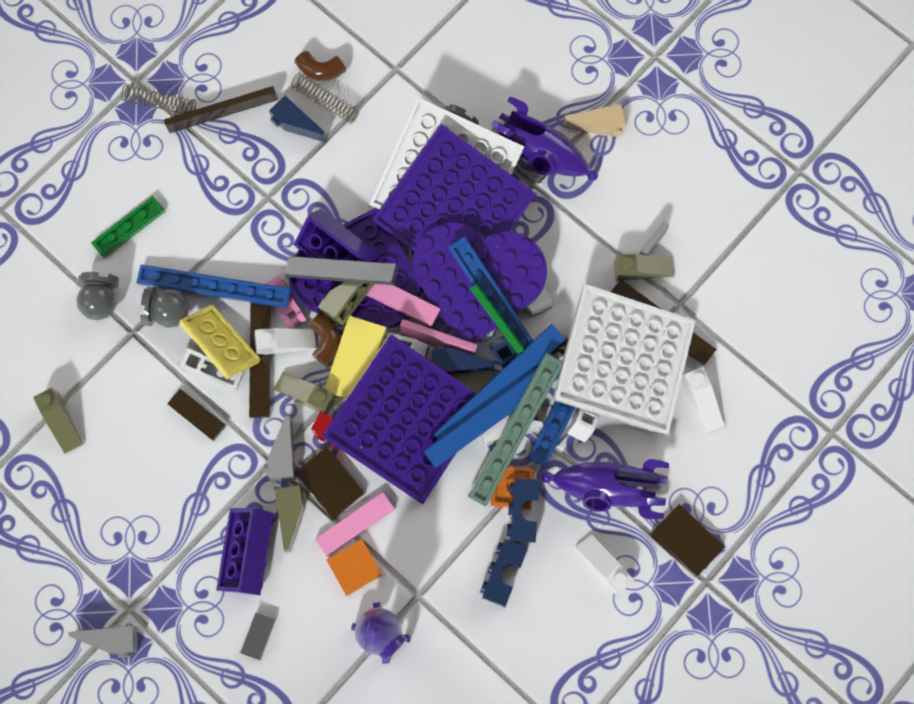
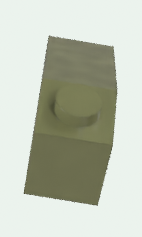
(642, 267)
(344, 300)
(305, 393)
(58, 419)
(290, 510)

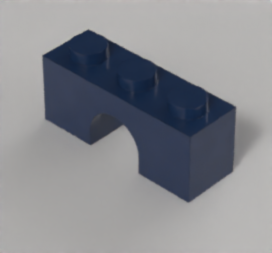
(520, 528)
(495, 589)

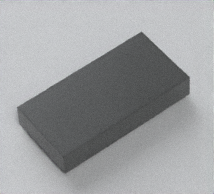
(258, 636)

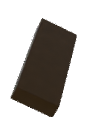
(196, 415)

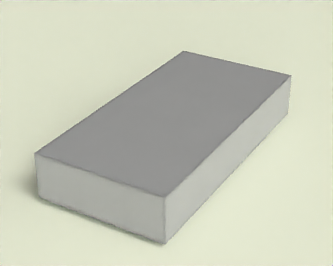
(655, 238)

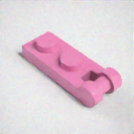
(293, 308)

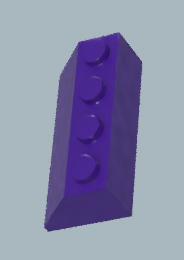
(327, 239)
(245, 551)

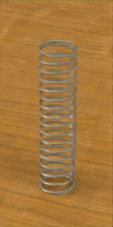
(154, 99)
(339, 101)

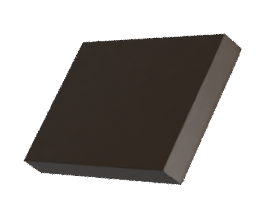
(330, 483)
(687, 540)

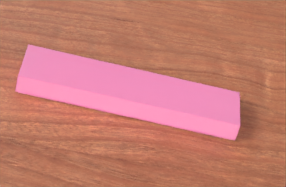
(405, 303)
(435, 337)
(355, 524)

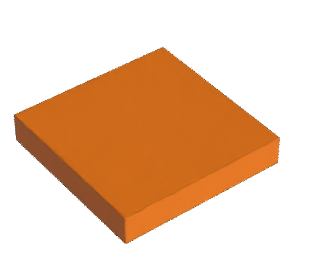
(501, 495)
(354, 567)

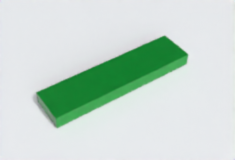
(128, 227)
(497, 318)

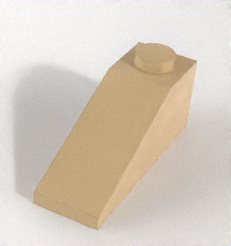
(600, 121)

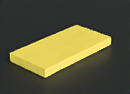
(219, 341)
(355, 352)

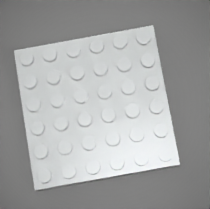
(419, 129)
(624, 360)

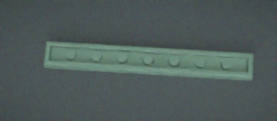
(515, 429)

